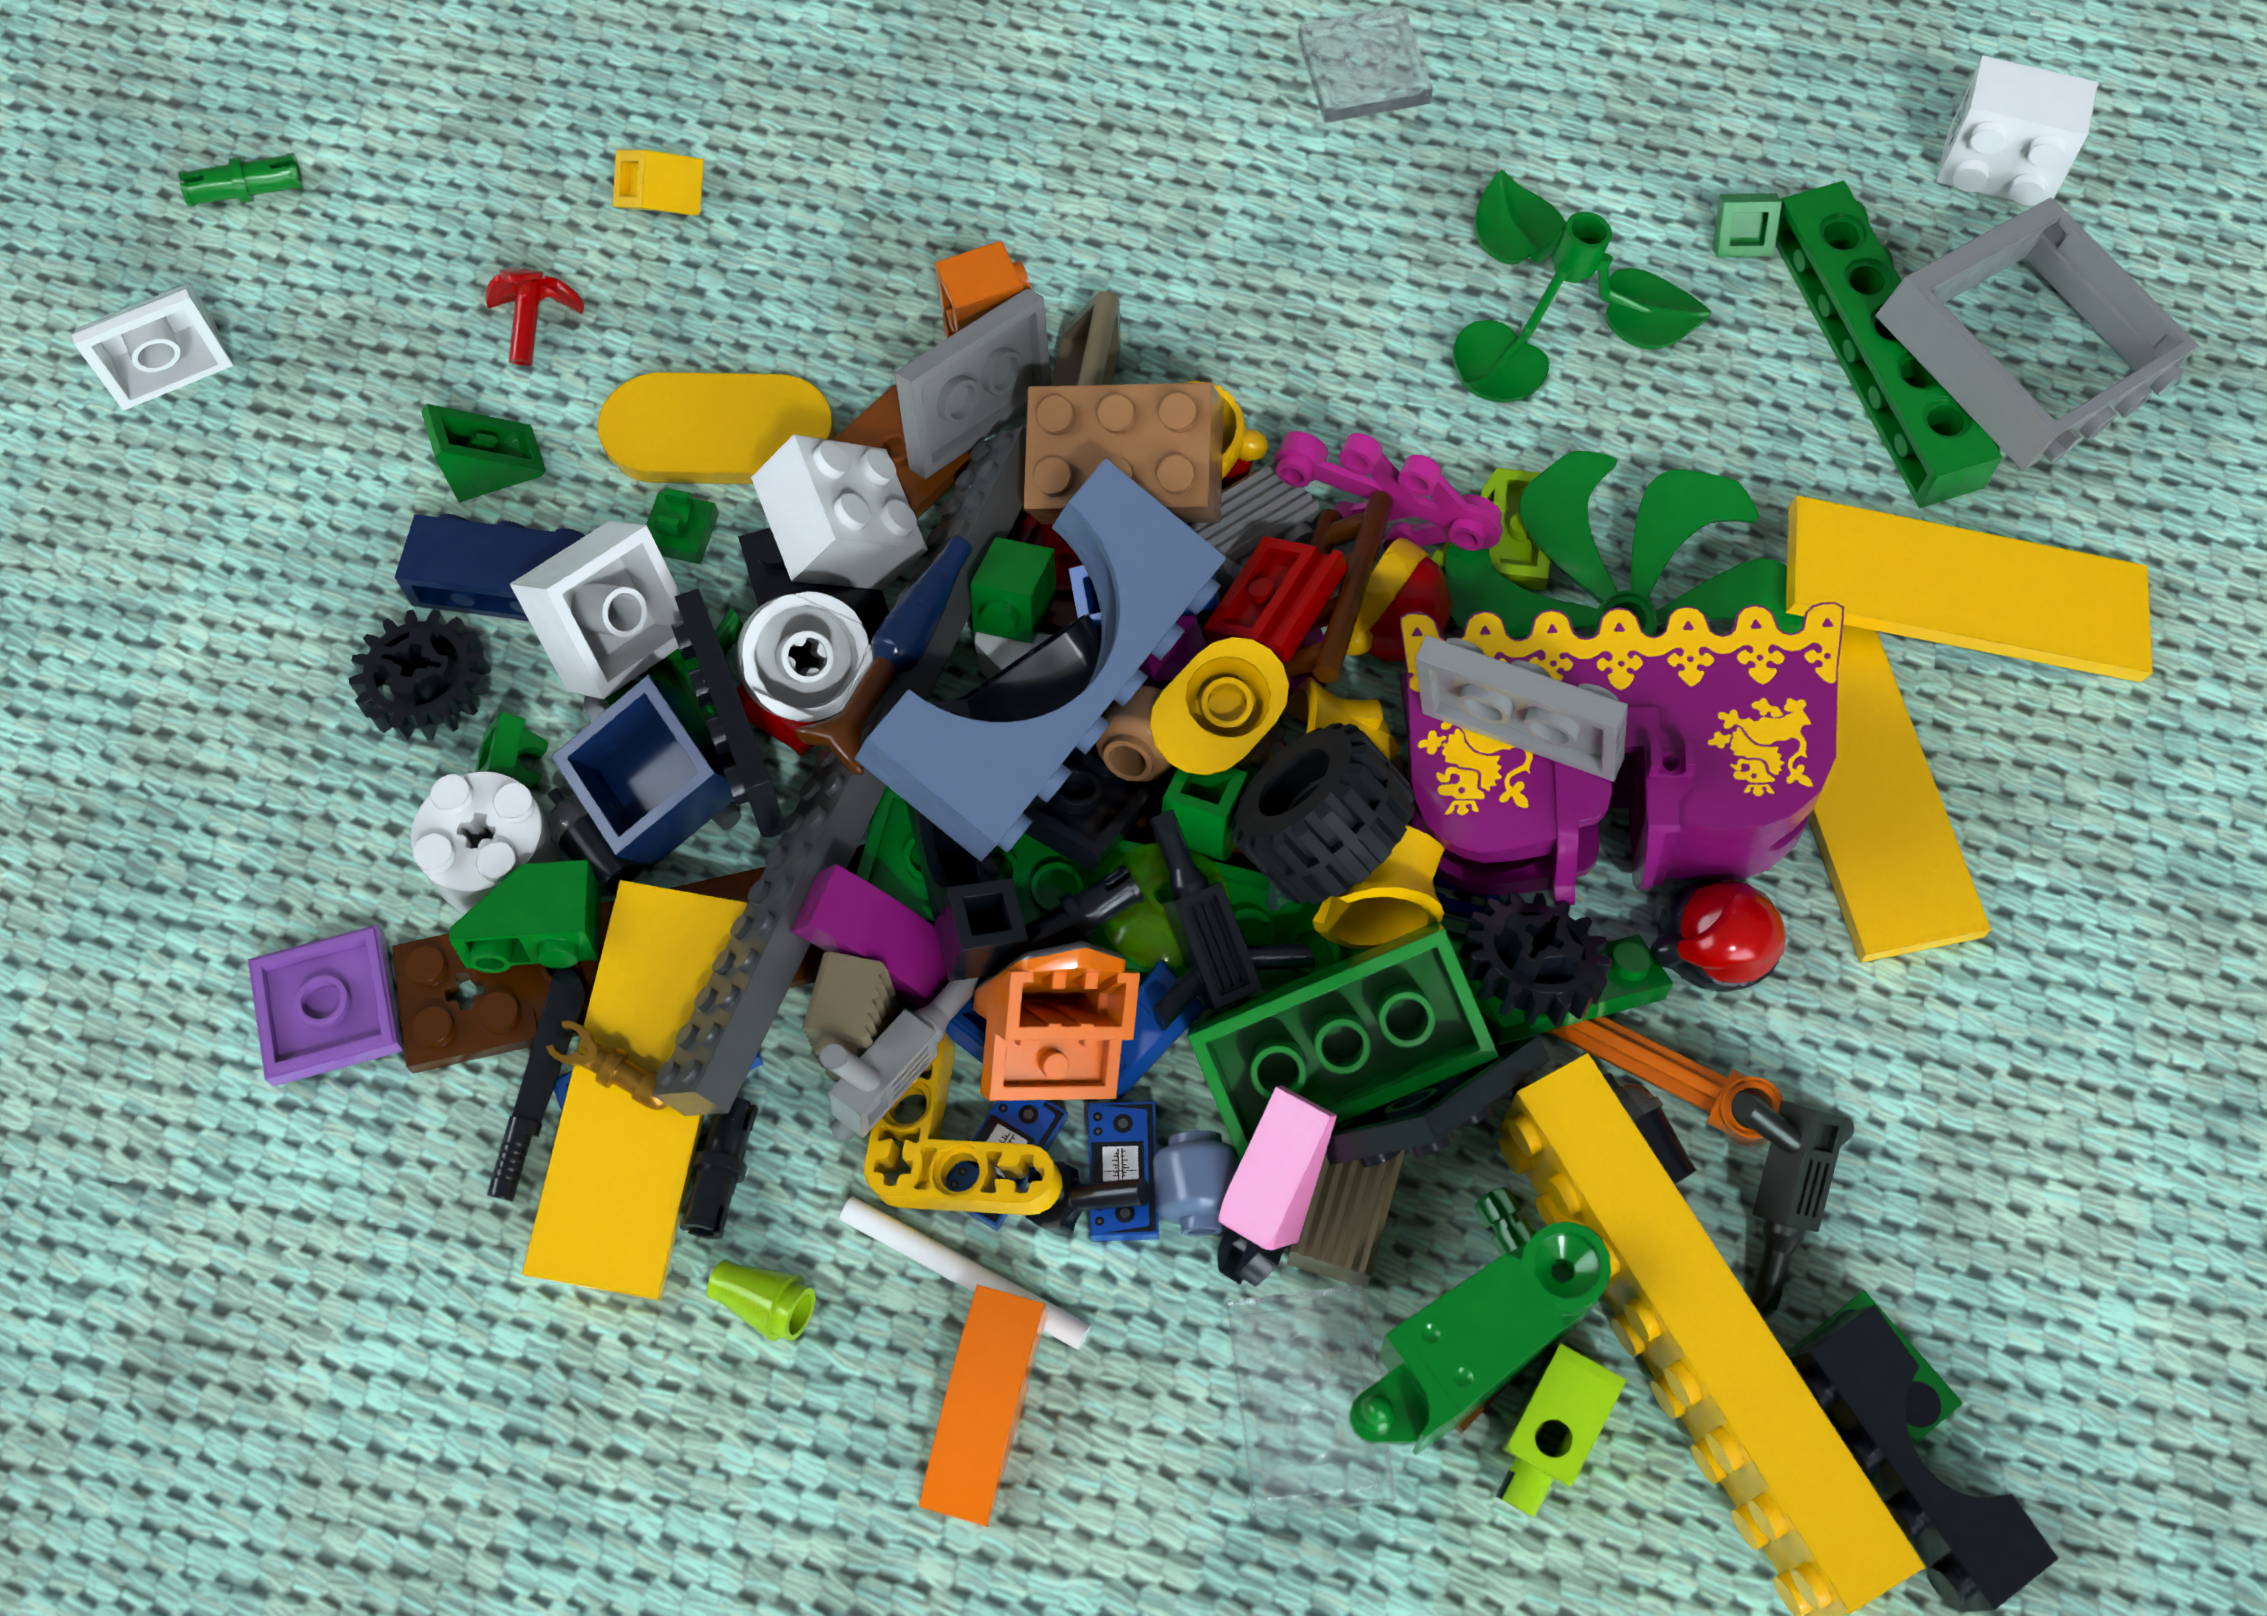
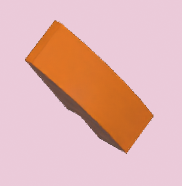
(982, 1405)

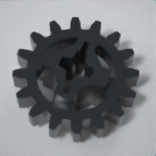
(420, 675)
(1535, 958)

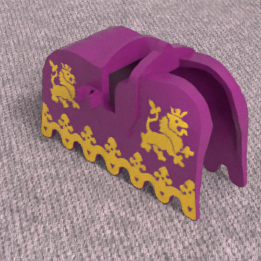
(1715, 767)

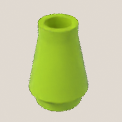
(765, 1299)

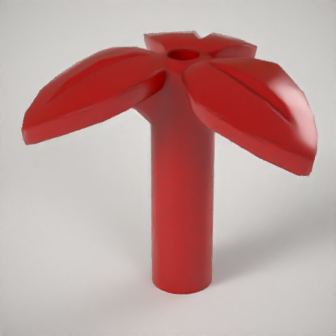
(527, 289)

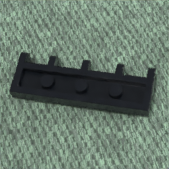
(730, 727)

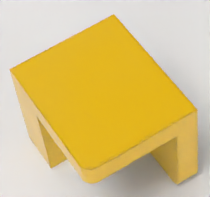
(658, 182)

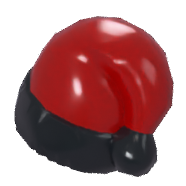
(1720, 935)

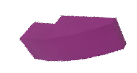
(864, 922)

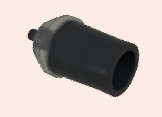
(580, 839)
(1655, 1128)

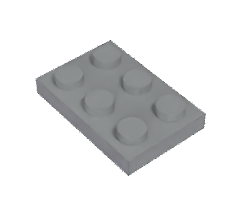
(973, 382)
(1522, 706)

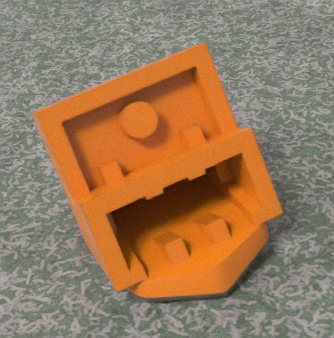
(1057, 1024)

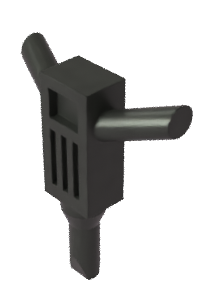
(1792, 1182)

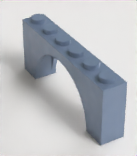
(984, 774)

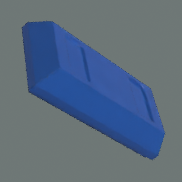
(1149, 1039)

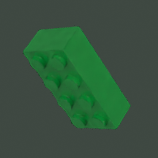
(1346, 1034)

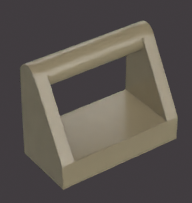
(1090, 344)

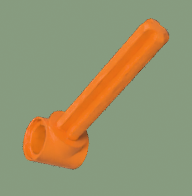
(1673, 1073)

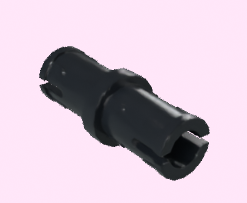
(1084, 912)
(718, 1171)

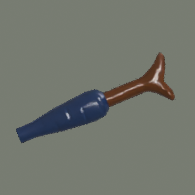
(895, 650)

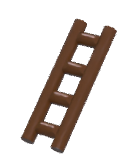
(1342, 611)

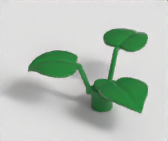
(1521, 225)

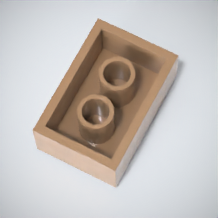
(1154, 433)

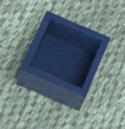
(647, 772)

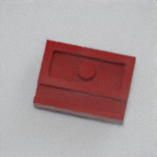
(1277, 595)

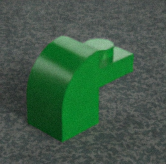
(1206, 808)

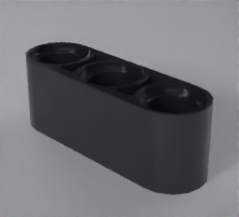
(1041, 678)

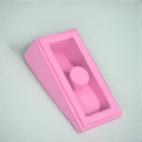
(1278, 1171)

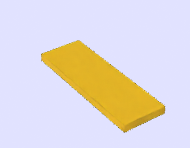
(1970, 589)
(1885, 822)
(615, 1164)

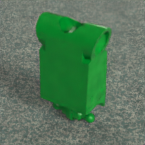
(1481, 1336)

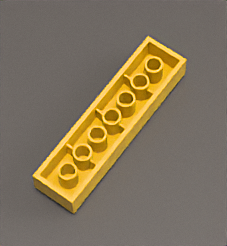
(1708, 1349)

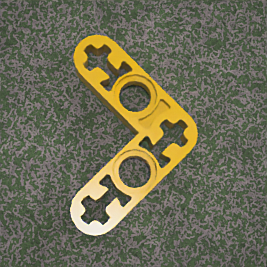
(934, 1158)

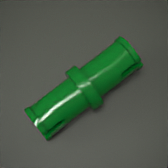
(240, 179)

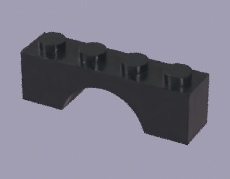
(969, 899)
(1973, 1546)

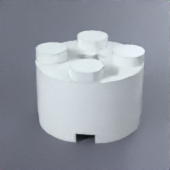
(836, 641)
(477, 834)

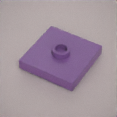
(325, 1005)

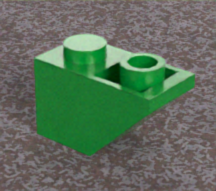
(533, 917)

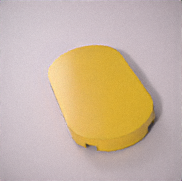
(707, 424)

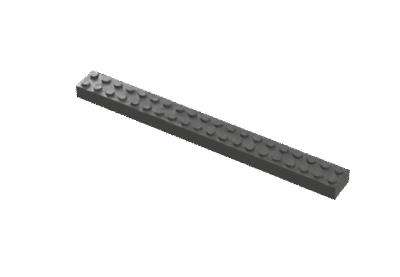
(829, 821)

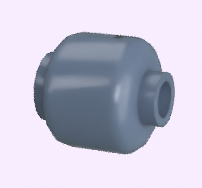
(1193, 1180)

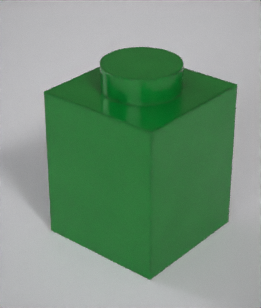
(1013, 590)

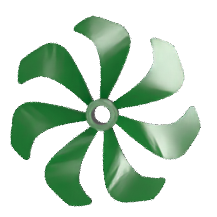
(1670, 512)

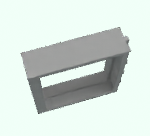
(2089, 283)

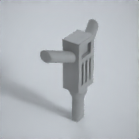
(891, 1063)

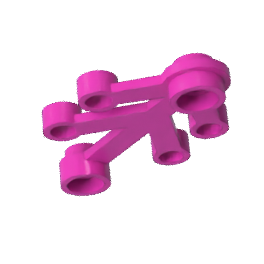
(1464, 519)

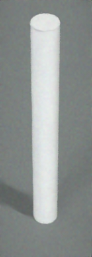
(954, 1265)

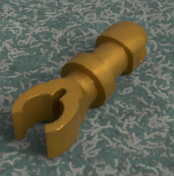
(611, 1067)

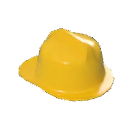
(1219, 706)

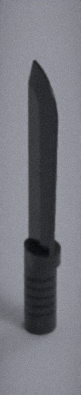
(562, 1003)

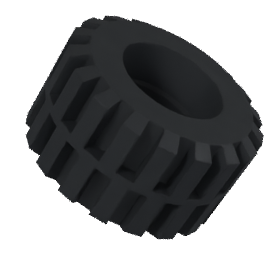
(1322, 813)

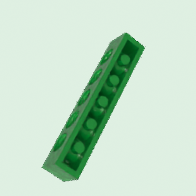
(1845, 284)

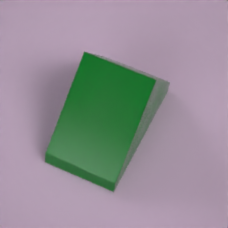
(481, 451)

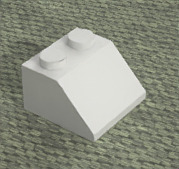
(153, 346)

